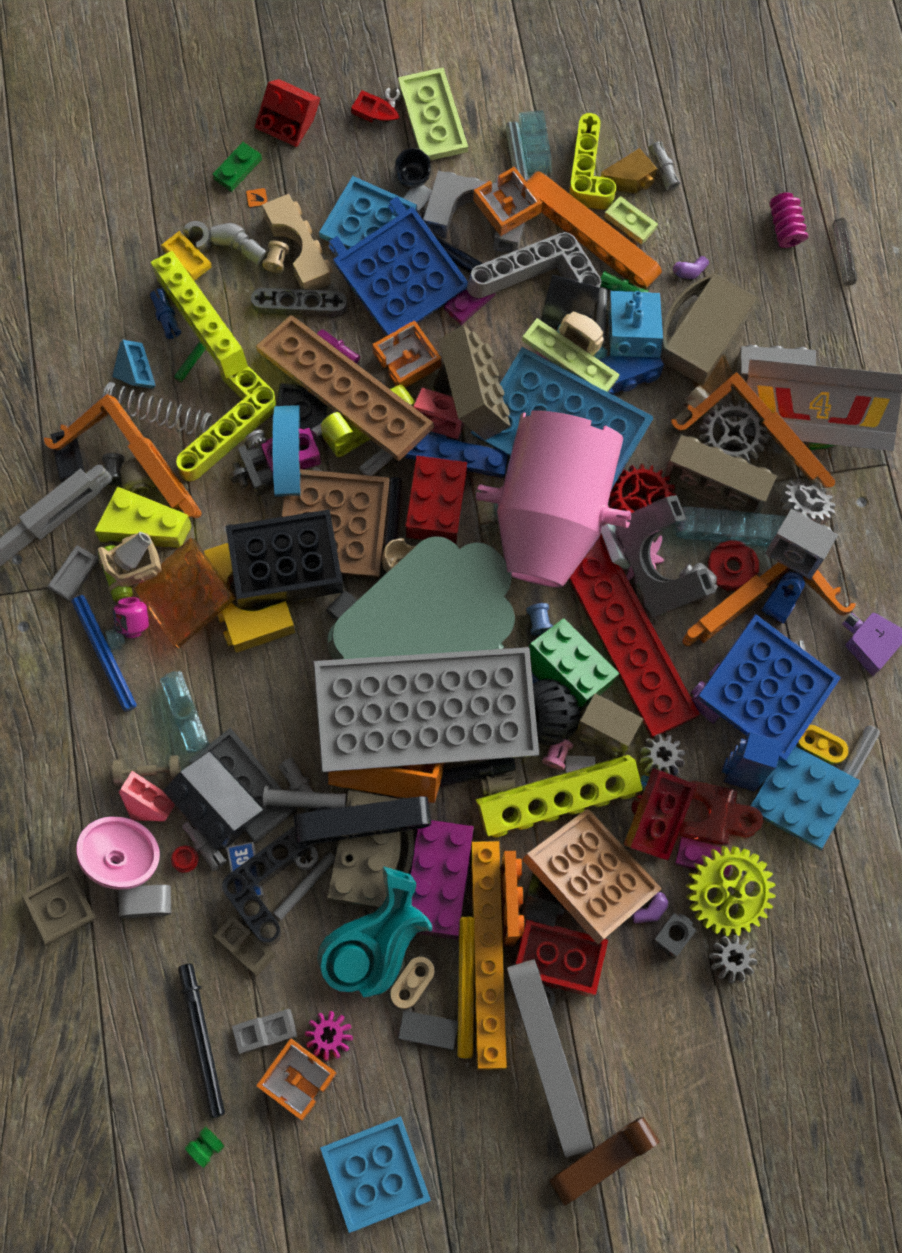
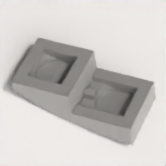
(264, 1031)

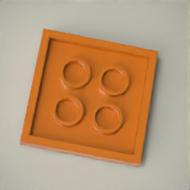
(511, 898)

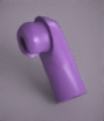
(654, 911)

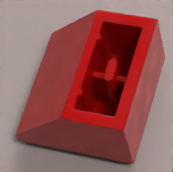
(286, 112)

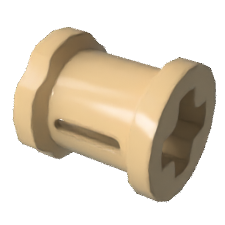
(275, 256)

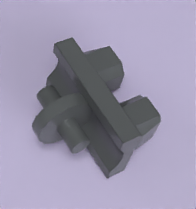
(258, 479)

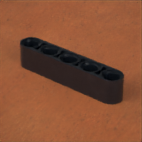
(362, 820)

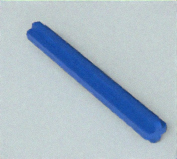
(104, 653)

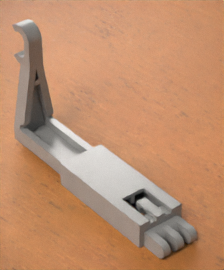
(54, 509)

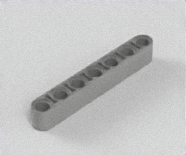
(550, 1058)

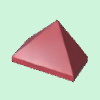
(145, 800)

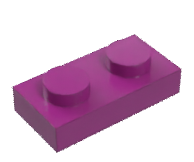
(465, 306)
(691, 852)

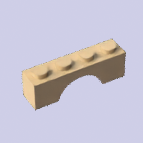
(285, 220)

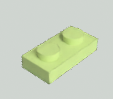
(631, 220)

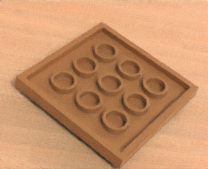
(356, 513)
(592, 875)

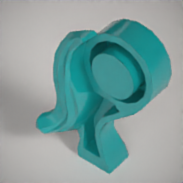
(372, 948)

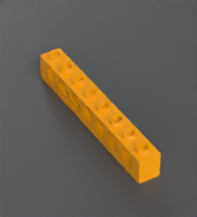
(488, 956)

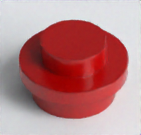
(185, 859)

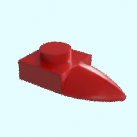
(372, 107)

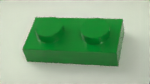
(237, 166)

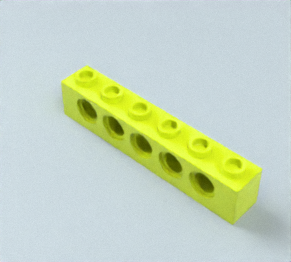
(199, 314)
(545, 790)

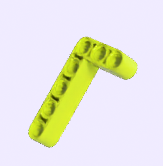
(229, 422)

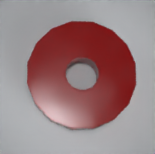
(736, 551)

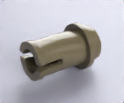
(497, 784)

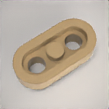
(412, 983)

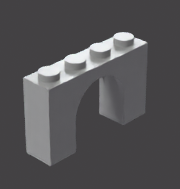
(452, 192)

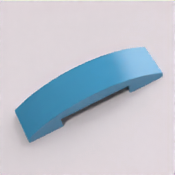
(286, 451)

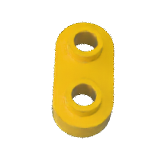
(821, 743)

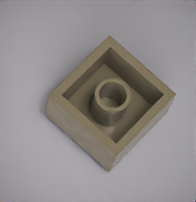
(608, 726)

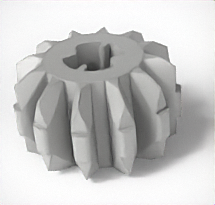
(667, 749)
(734, 949)

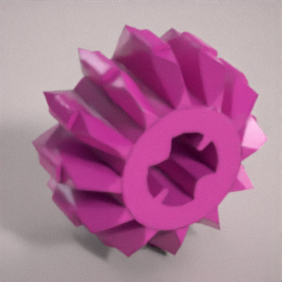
(319, 1033)

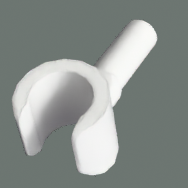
(392, 100)

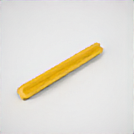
(466, 987)

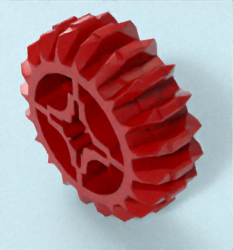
(658, 489)

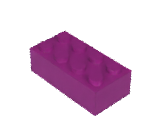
(441, 875)

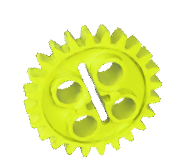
(749, 905)

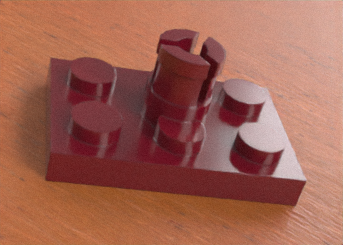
(659, 814)

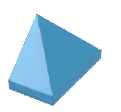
(133, 365)

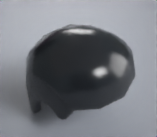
(412, 168)

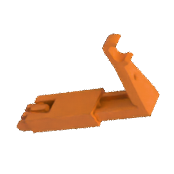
(772, 421)
(140, 446)
(751, 593)

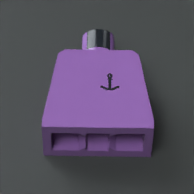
(872, 640)

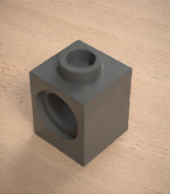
(665, 943)

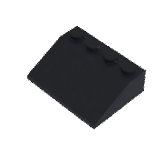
(284, 559)

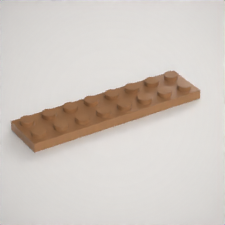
(345, 387)

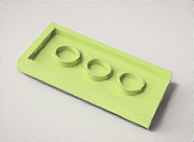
(433, 114)

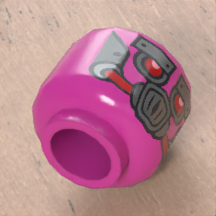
(130, 617)

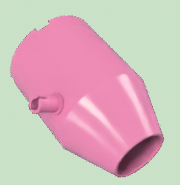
(555, 495)

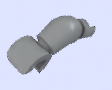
(225, 235)

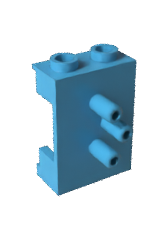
(635, 324)

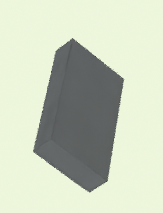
(428, 1030)

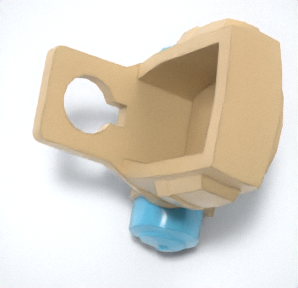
(583, 333)

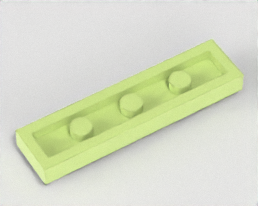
(569, 355)

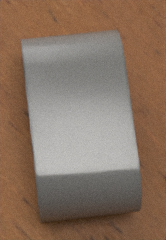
(145, 901)

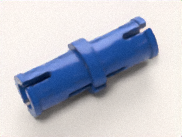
(165, 313)

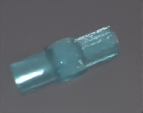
(190, 725)

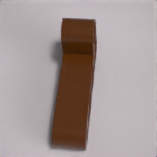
(604, 1160)

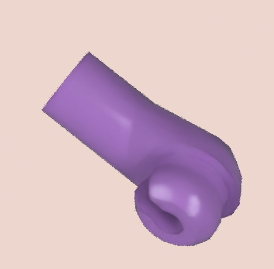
(690, 270)

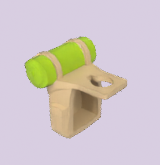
(121, 580)

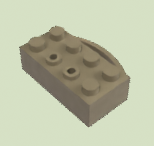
(705, 326)
(359, 862)

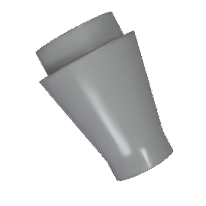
(132, 551)

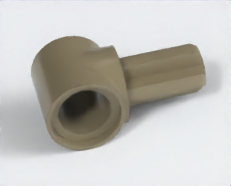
(696, 397)

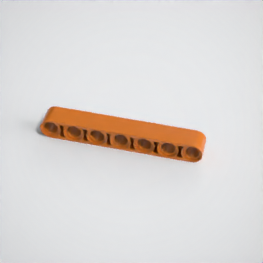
(594, 232)

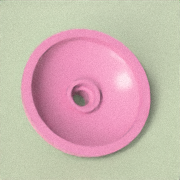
(117, 841)

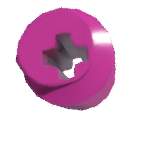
(788, 220)

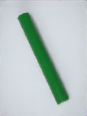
(189, 362)

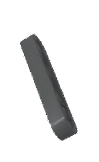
(298, 306)

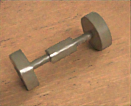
(151, 770)

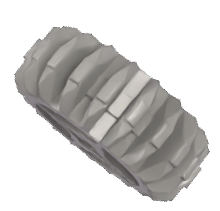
(748, 418)

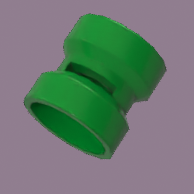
(204, 1147)

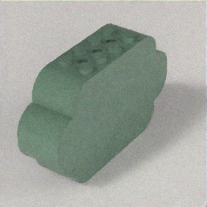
(430, 604)

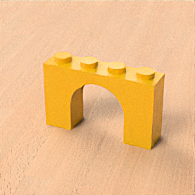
(244, 627)

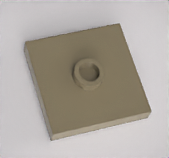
(58, 907)

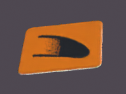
(256, 197)

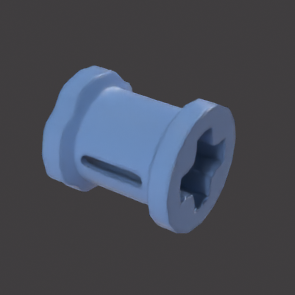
(539, 618)

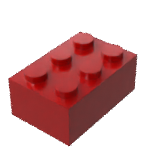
(436, 498)
(563, 957)

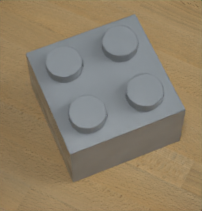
(801, 544)

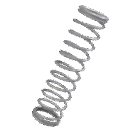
(202, 428)

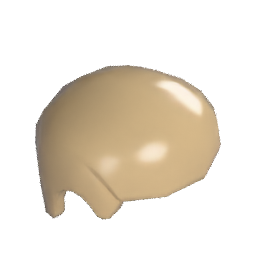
(394, 553)

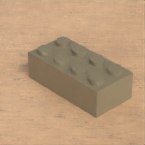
(474, 382)
(719, 476)

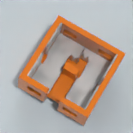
(510, 204)
(407, 355)
(296, 1079)

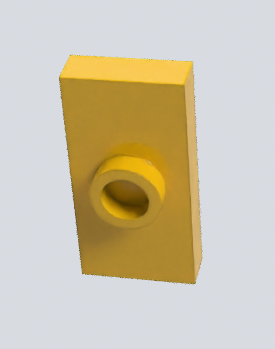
(189, 256)

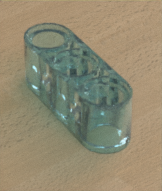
(535, 142)

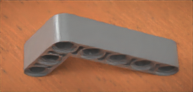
(558, 252)

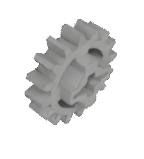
(808, 499)

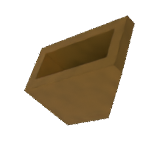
(632, 172)

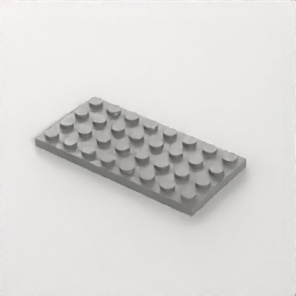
(425, 709)

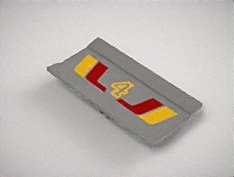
(830, 402)

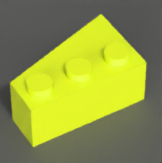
(133, 514)

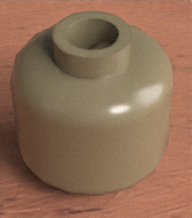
(135, 478)

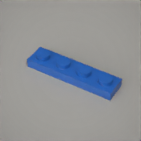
(478, 458)

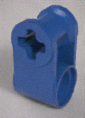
(783, 599)

